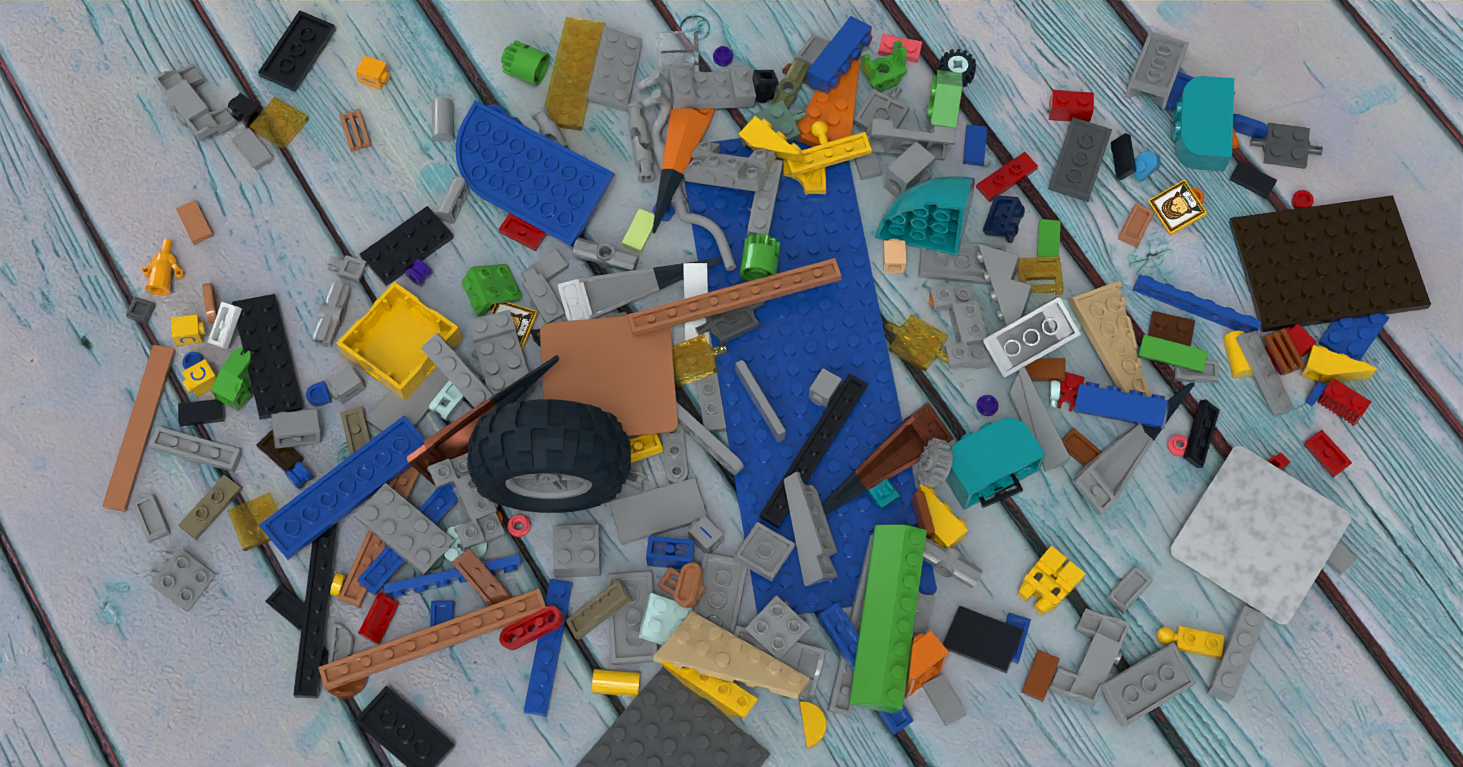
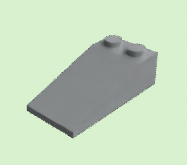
(1031, 336)

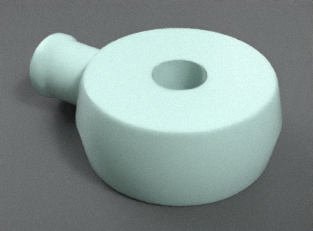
(1054, 392)

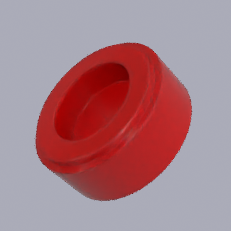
(1302, 199)

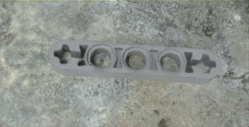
(708, 441)

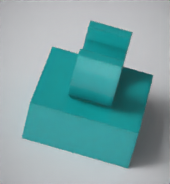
(884, 494)

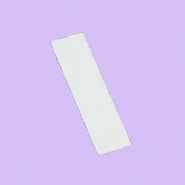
(695, 284)

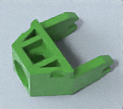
(892, 65)
(233, 380)

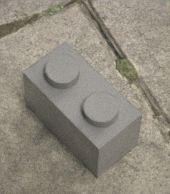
(295, 428)

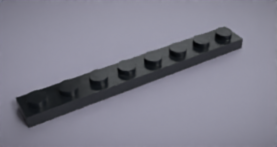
(816, 446)
(315, 614)

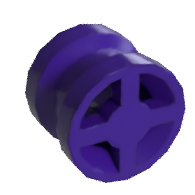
(418, 272)

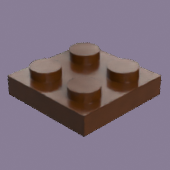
(1171, 328)

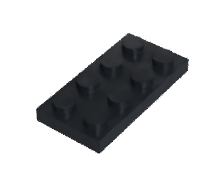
(297, 50)
(402, 246)
(403, 731)

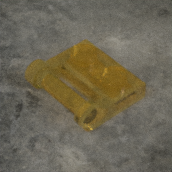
(1042, 269)

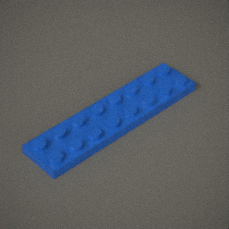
(342, 488)

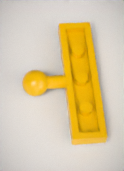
(829, 152)

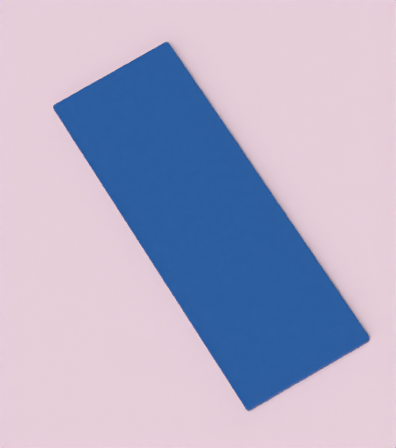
(796, 338)

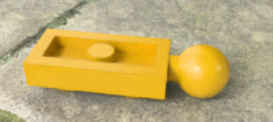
(1193, 641)

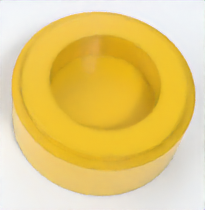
(337, 584)

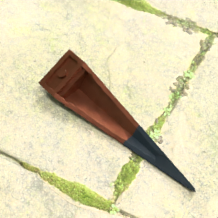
(454, 438)
(892, 456)

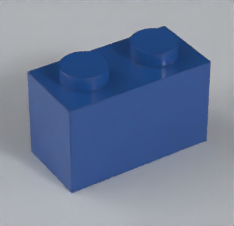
(669, 552)

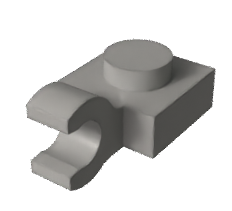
(349, 269)

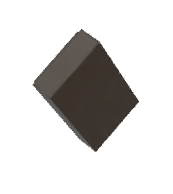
(283, 457)

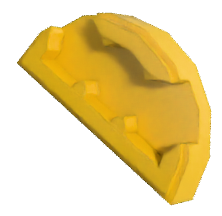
(813, 723)

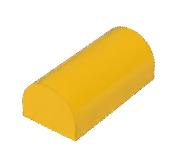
(1236, 358)
(645, 447)
(616, 682)

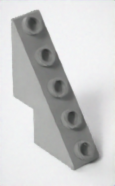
(1001, 271)

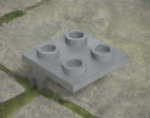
(181, 578)
(777, 627)

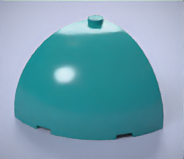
(930, 214)

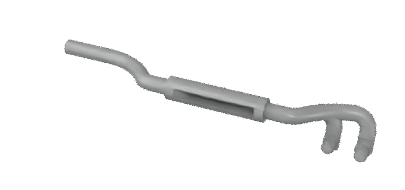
(678, 200)

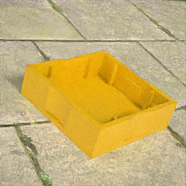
(390, 340)

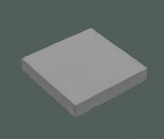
(764, 551)

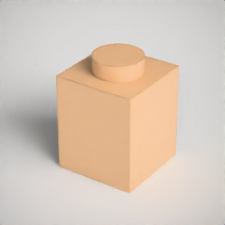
(894, 256)

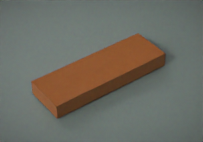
(481, 578)

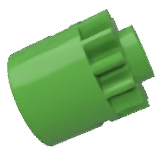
(525, 62)
(759, 257)

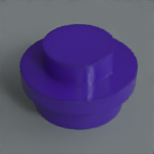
(722, 56)
(987, 405)

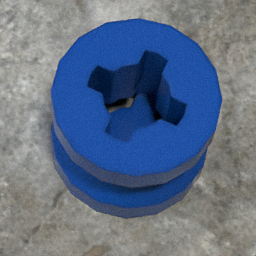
(298, 475)

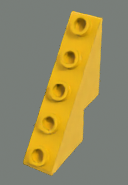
(723, 694)

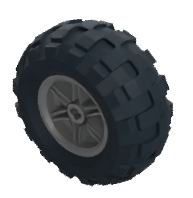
(549, 456)

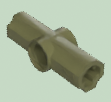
(793, 80)

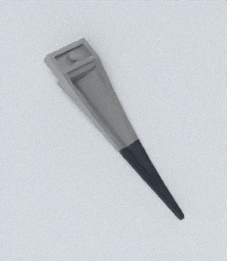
(599, 294)
(1110, 471)

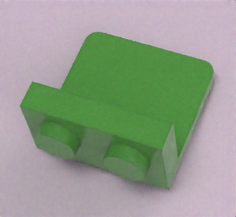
(490, 286)

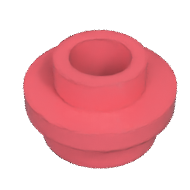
(1173, 448)
(518, 519)

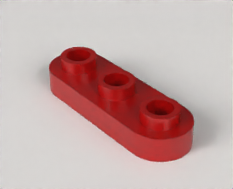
(523, 628)

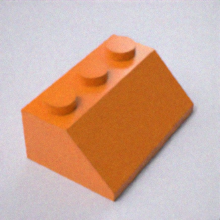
(925, 661)

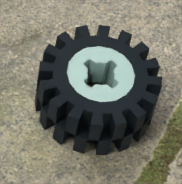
(965, 63)

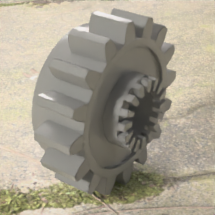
(935, 463)

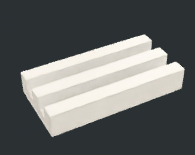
(224, 325)

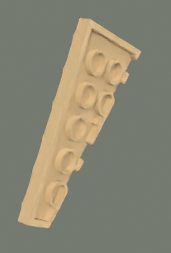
(1112, 335)
(725, 656)

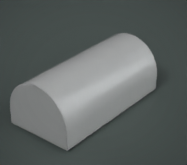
(442, 119)
(453, 200)

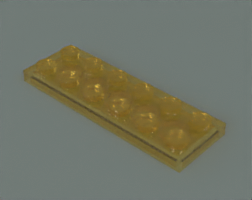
(573, 72)

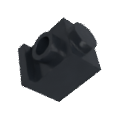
(764, 85)
(244, 109)

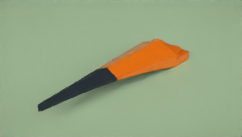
(684, 133)

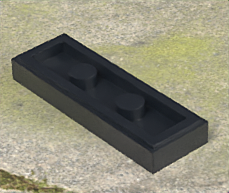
(1201, 433)

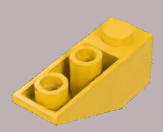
(759, 135)
(1325, 364)
(948, 529)

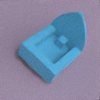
(1146, 164)

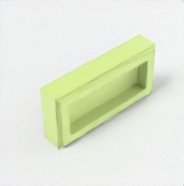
(639, 231)

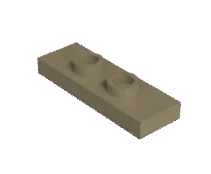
(210, 507)
(598, 609)

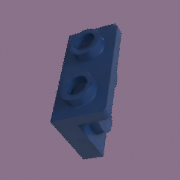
(1004, 217)

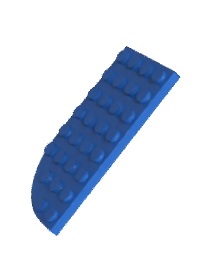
(529, 173)

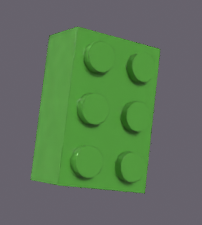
(945, 98)

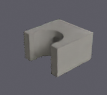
(908, 169)

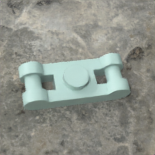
(450, 394)

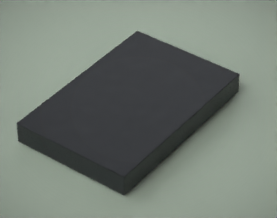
(983, 639)

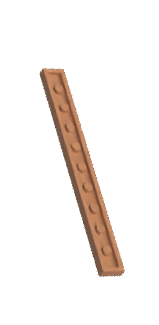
(734, 297)
(430, 640)

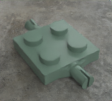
(781, 120)

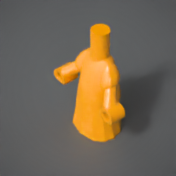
(160, 271)

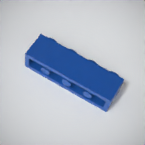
(839, 55)
(1122, 406)

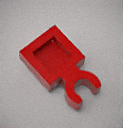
(1069, 389)

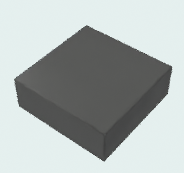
(140, 310)

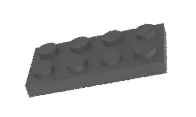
(1080, 159)

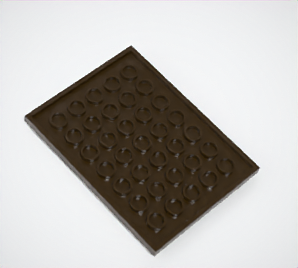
(1328, 263)

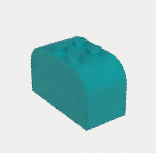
(1205, 123)
(990, 458)

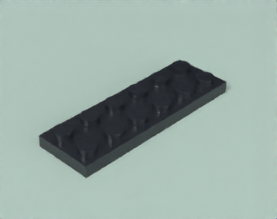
(271, 364)

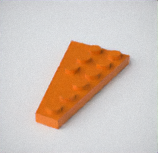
(832, 108)

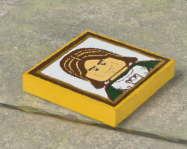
(1177, 207)
(522, 318)

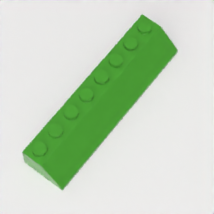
(888, 618)

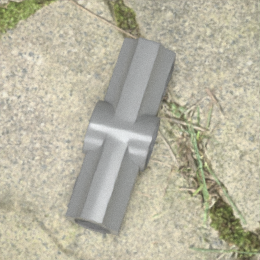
(592, 252)
(331, 314)
(949, 563)

